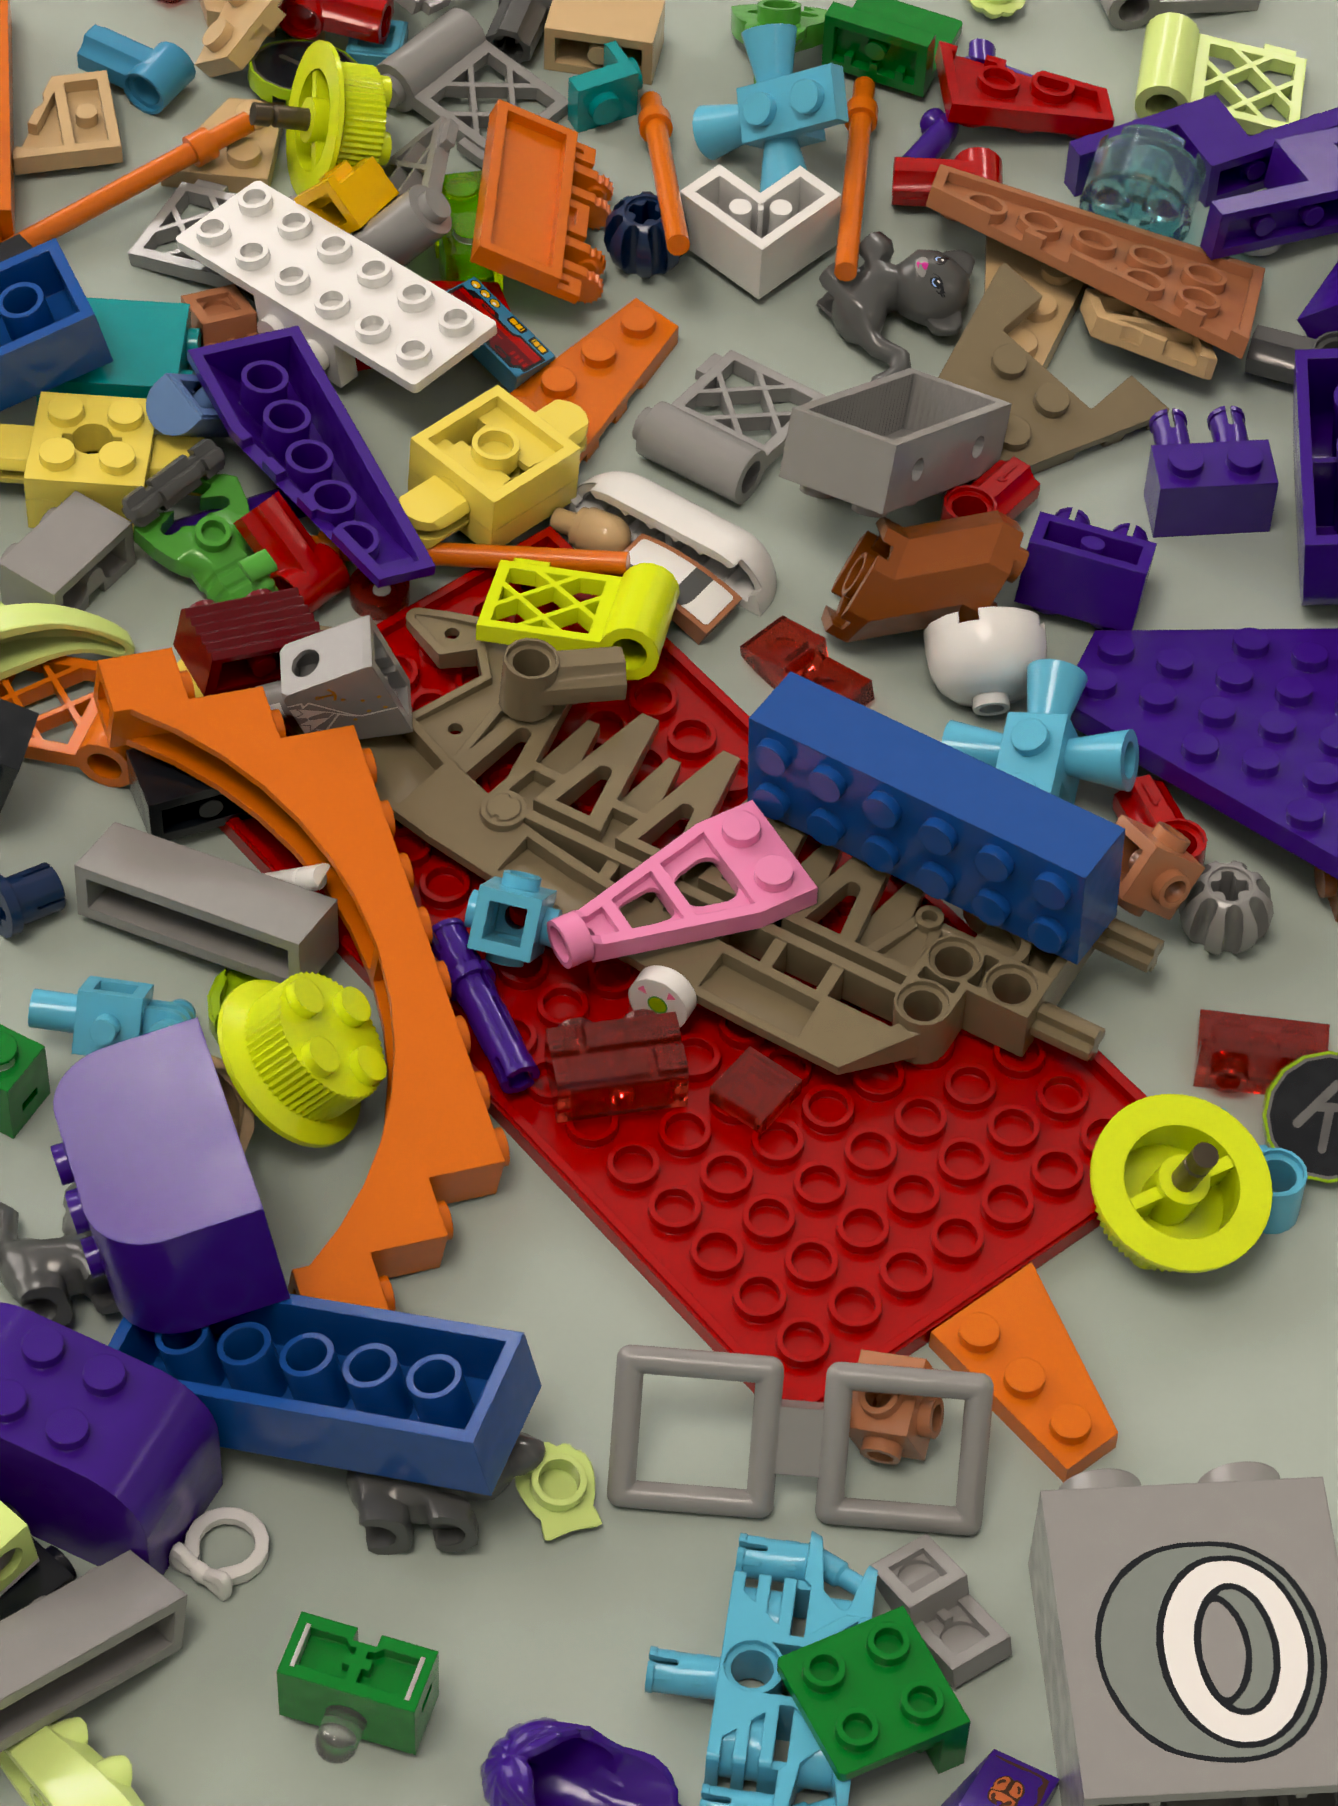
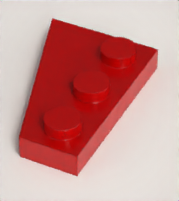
(998, 97)

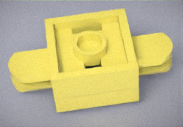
(55, 457)
(493, 468)

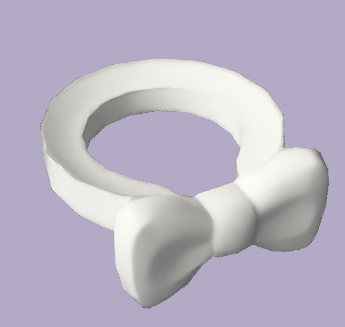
(186, 1556)

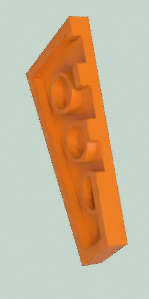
(604, 368)

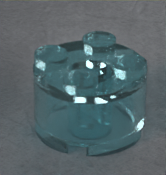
(1145, 180)

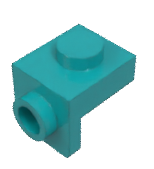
(605, 92)

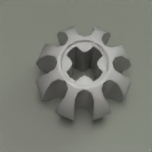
(1227, 908)

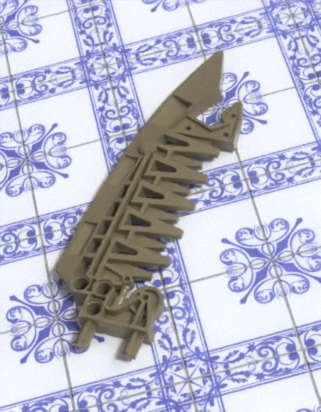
(886, 961)

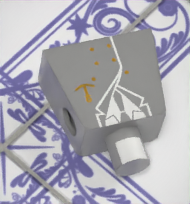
(342, 681)

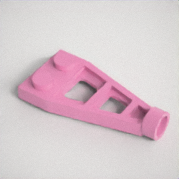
(746, 853)

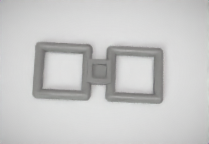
(800, 1439)

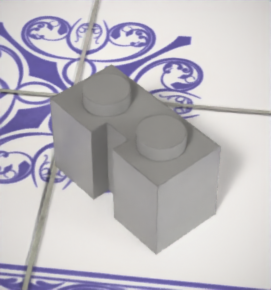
(68, 555)

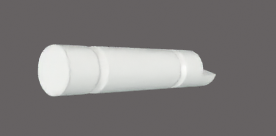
(309, 877)

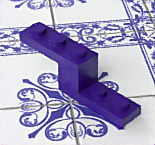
(1232, 159)
(1293, 208)

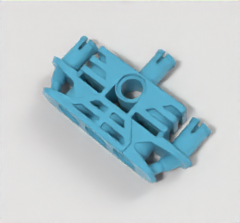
(755, 1636)

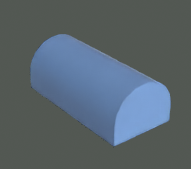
(182, 408)

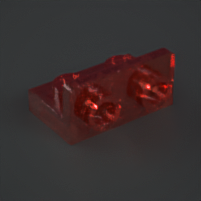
(1249, 1050)

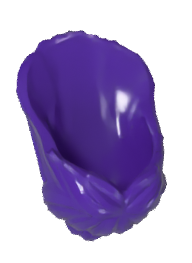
(571, 1766)

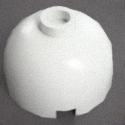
(986, 658)

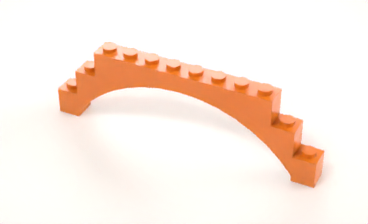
(325, 808)

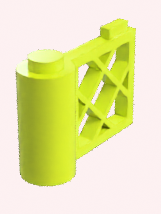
(626, 613)

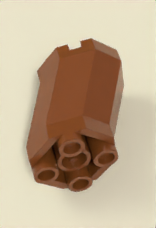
(923, 574)

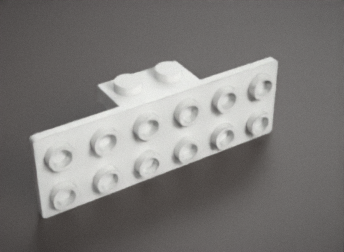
(336, 290)

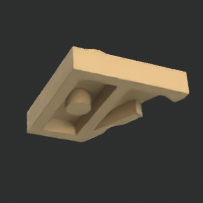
(71, 126)
(1146, 335)

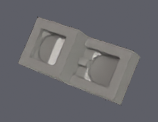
(945, 1614)

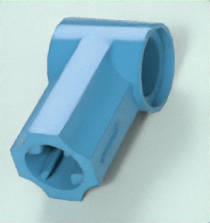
(146, 74)

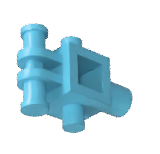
(105, 1012)

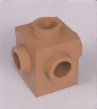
(1155, 869)
(894, 1424)

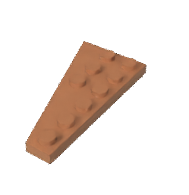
(1137, 266)

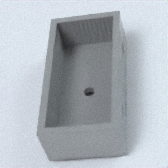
(893, 441)

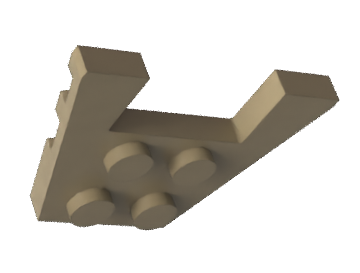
(1045, 417)

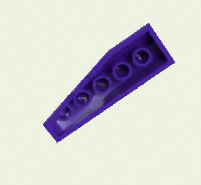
(303, 438)

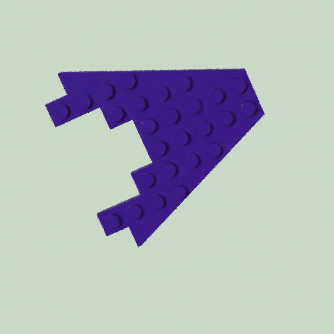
(1231, 721)

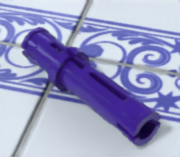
(486, 1013)

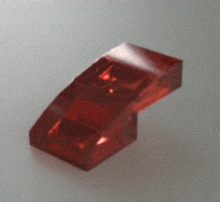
(794, 648)

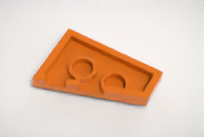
(1034, 1371)

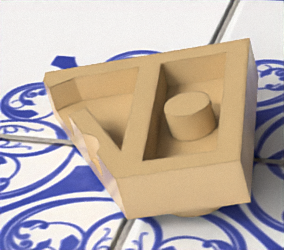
(237, 35)
(241, 162)

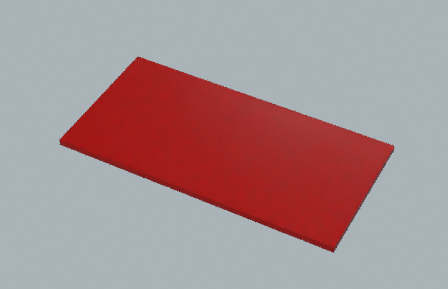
(872, 1193)

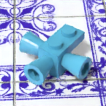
(778, 110)
(1043, 743)

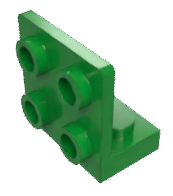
(887, 42)
(876, 1697)

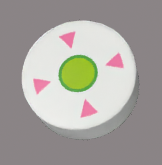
(663, 991)

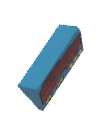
(514, 351)

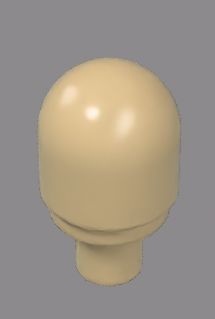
(592, 529)

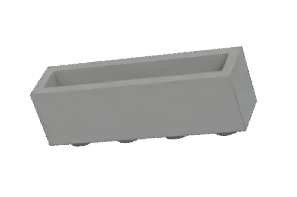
(205, 905)
(85, 1642)

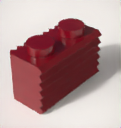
(240, 639)

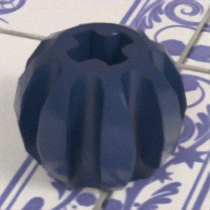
(637, 236)

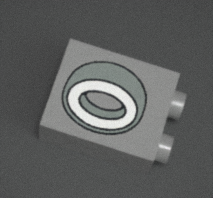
(1189, 1638)

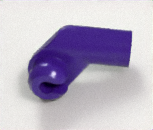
(936, 135)

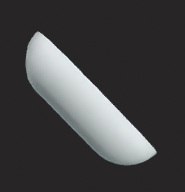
(698, 533)

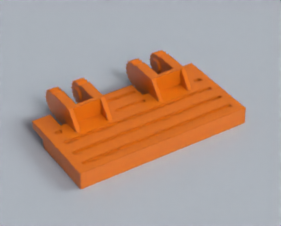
(539, 205)

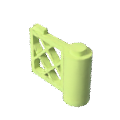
(1178, 64)

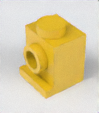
(349, 194)

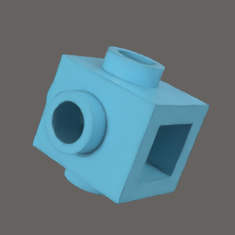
(491, 923)

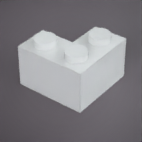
(761, 235)

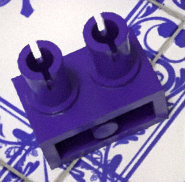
(1208, 485)
(1086, 570)

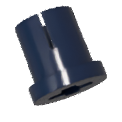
(29, 897)

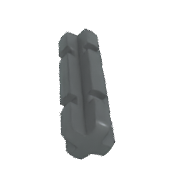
(173, 483)

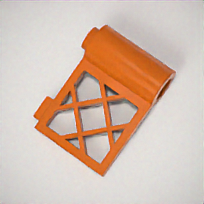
(88, 743)

